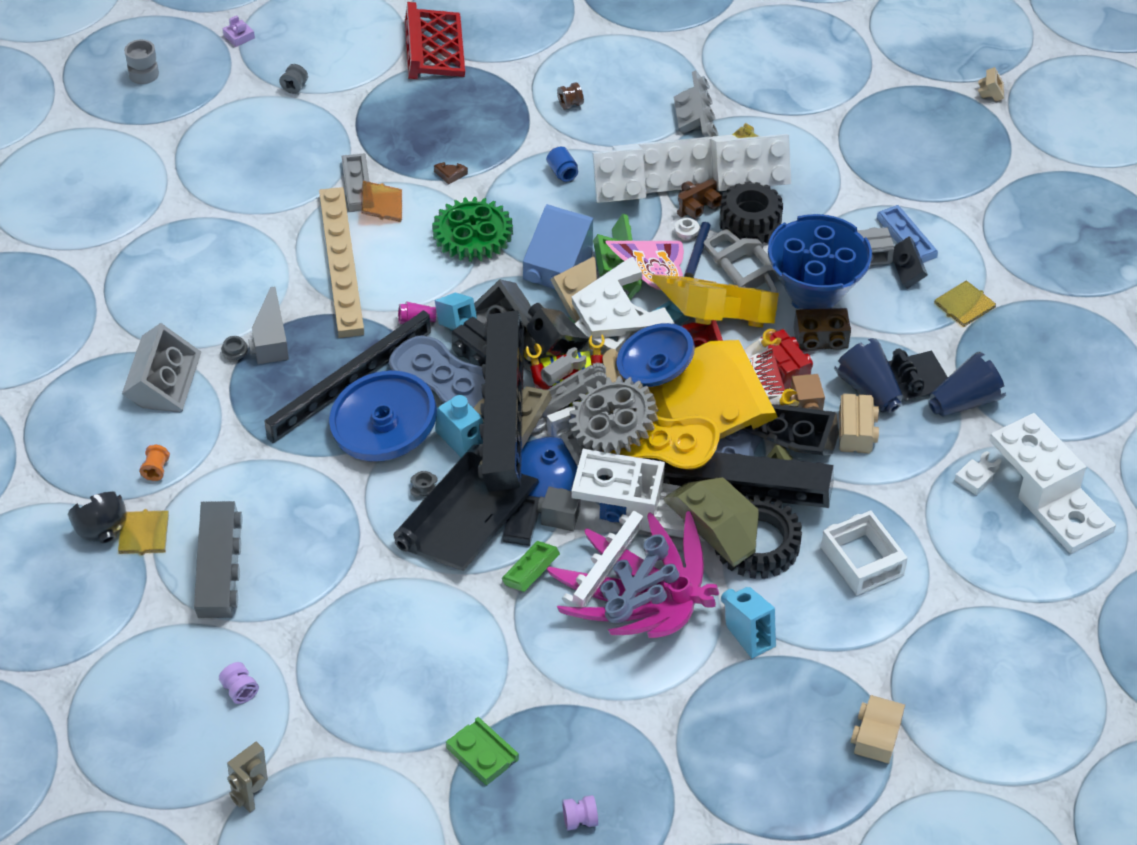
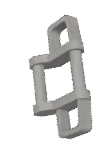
(735, 251)

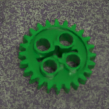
(472, 229)

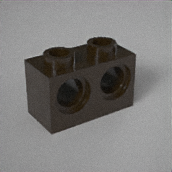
(822, 328)

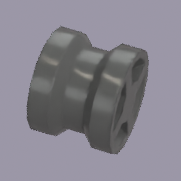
(293, 78)

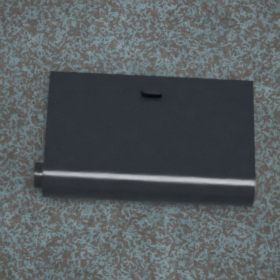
(460, 515)

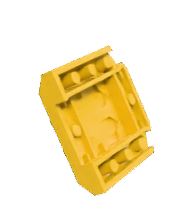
(717, 386)

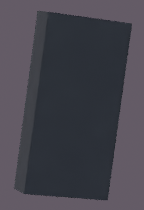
(522, 523)

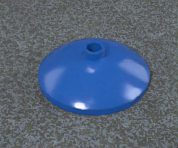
(656, 354)
(549, 463)

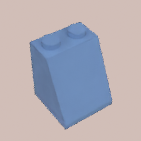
(557, 245)

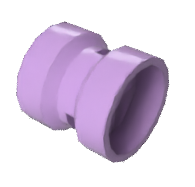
(238, 682)
(581, 812)

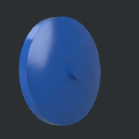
(383, 415)

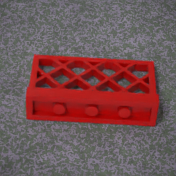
(417, 41)

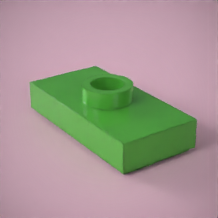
(530, 566)

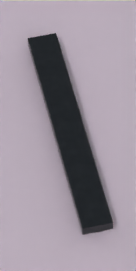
(331, 387)

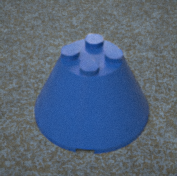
(818, 259)

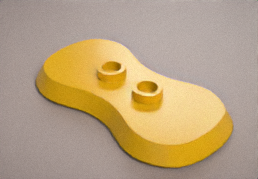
(678, 441)

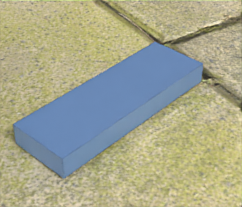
(901, 227)

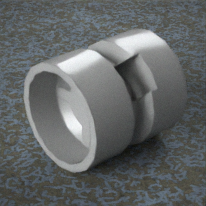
(141, 61)

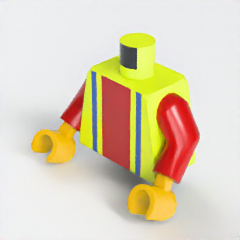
(536, 367)

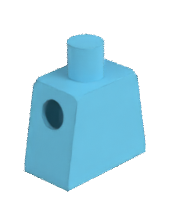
(458, 424)
(750, 620)

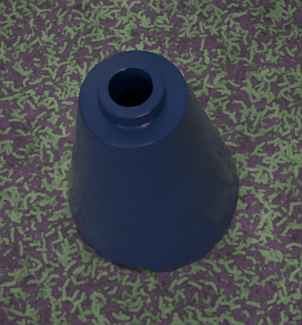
(870, 374)
(967, 387)

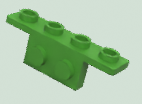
(608, 259)

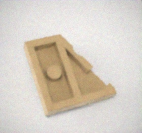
(573, 281)

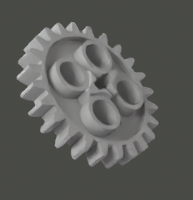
(613, 415)

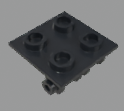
(917, 373)

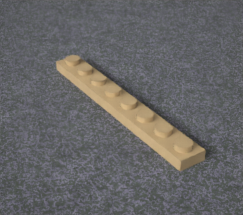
(341, 263)

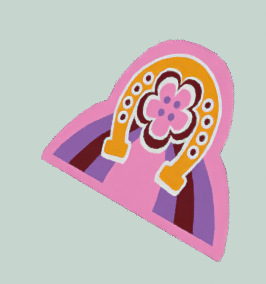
(651, 257)

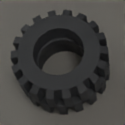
(751, 211)

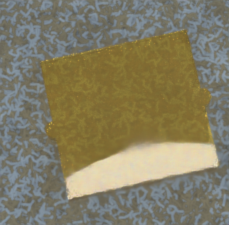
(965, 303)
(144, 532)

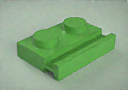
(482, 751)

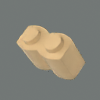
(878, 729)

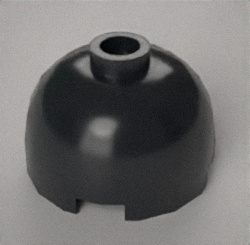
(100, 518)

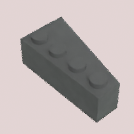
(218, 559)

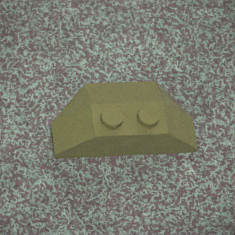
(720, 516)

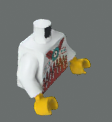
(767, 370)

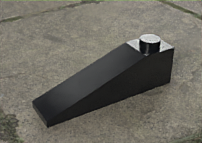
(801, 430)

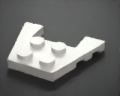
(607, 308)

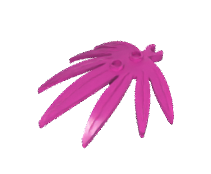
(681, 594)

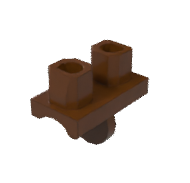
(695, 197)

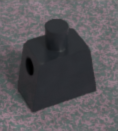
(554, 331)

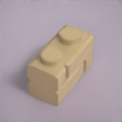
(857, 423)

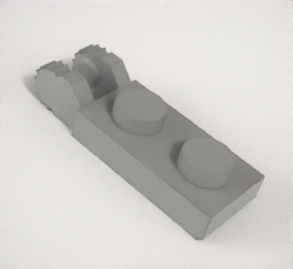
(571, 387)

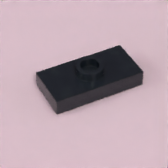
(908, 262)

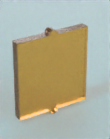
(381, 201)

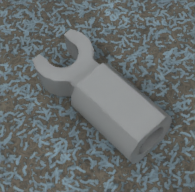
(562, 367)

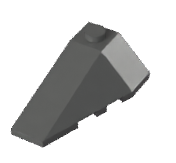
(507, 297)

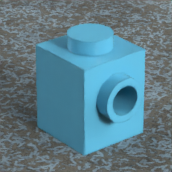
(454, 310)

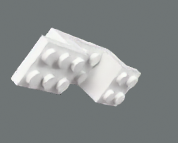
(665, 165)

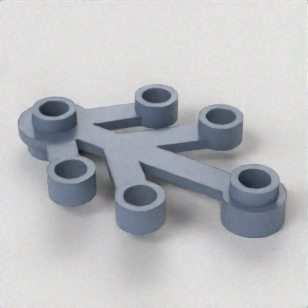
(621, 607)

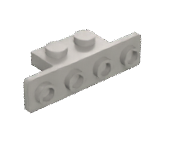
(694, 108)

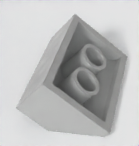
(161, 370)

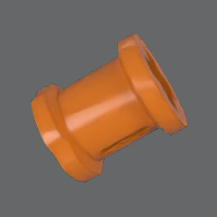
(154, 462)

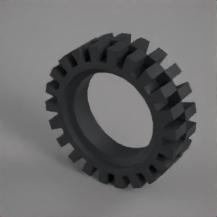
(782, 555)

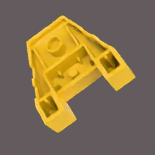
(715, 301)

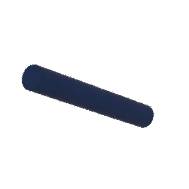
(697, 250)

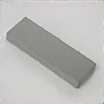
(354, 172)

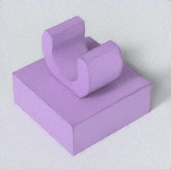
(238, 31)

